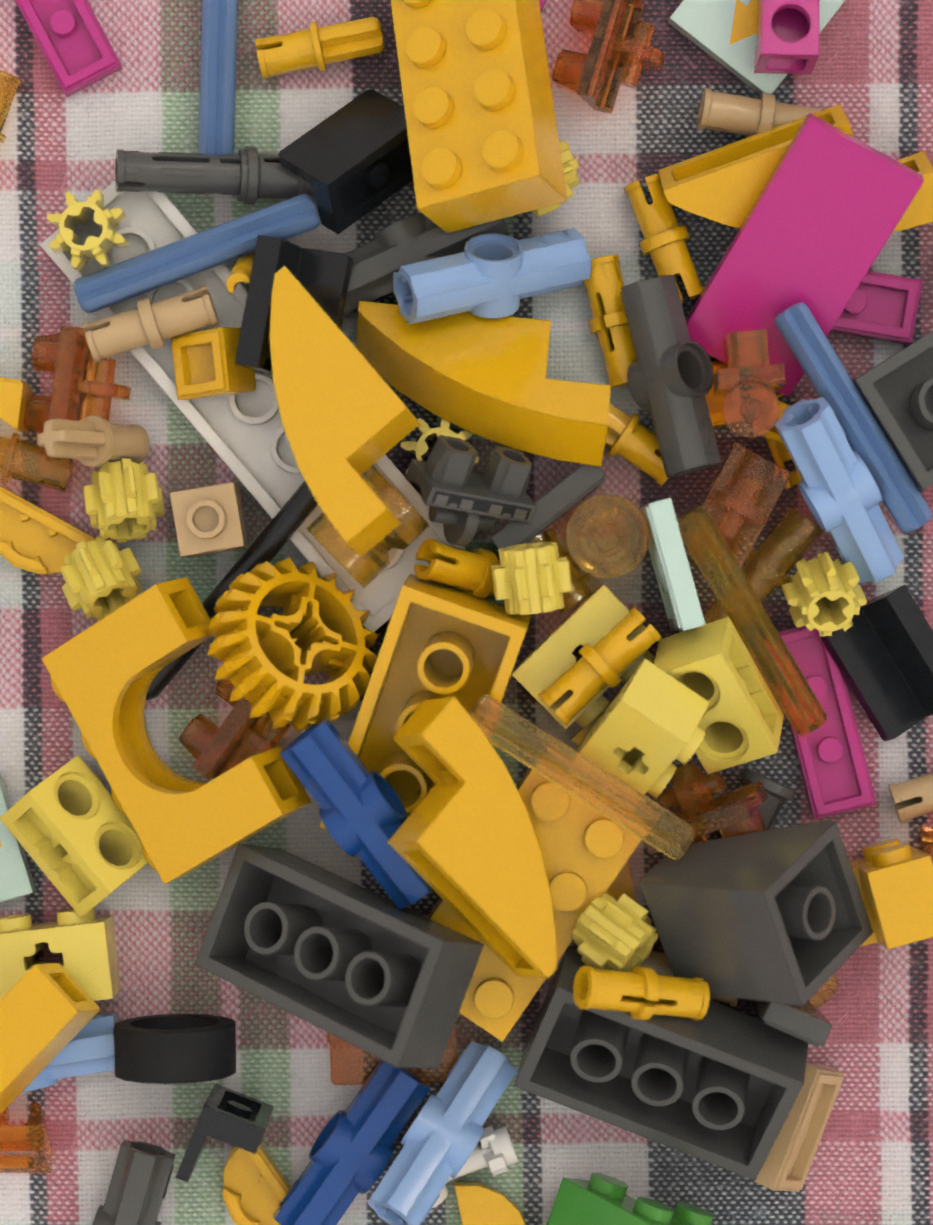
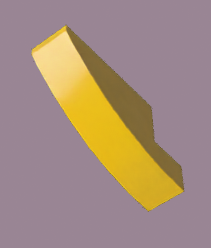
(731, 178)
(488, 380)
(333, 413)
(477, 838)

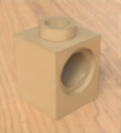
(209, 520)

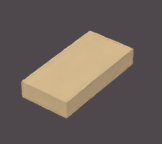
(802, 1130)

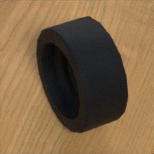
(175, 1048)

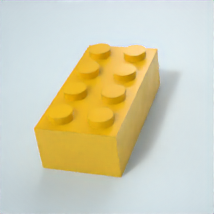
(478, 109)
(432, 649)
(581, 861)

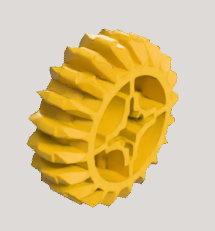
(272, 654)

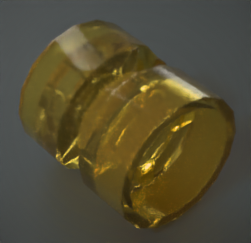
(606, 536)
(369, 566)

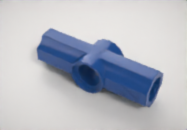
(355, 807)
(353, 1148)

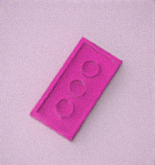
(804, 241)

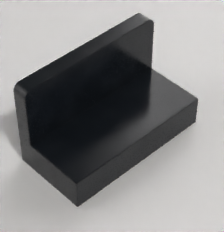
(353, 158)
(320, 272)
(888, 661)
(228, 1118)

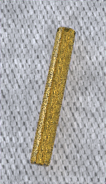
(751, 621)
(582, 778)

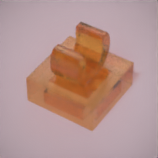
(25, 1146)

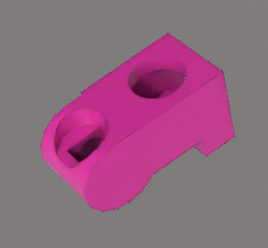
(787, 36)

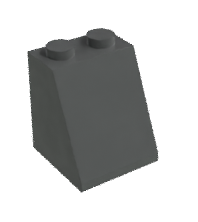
(760, 912)

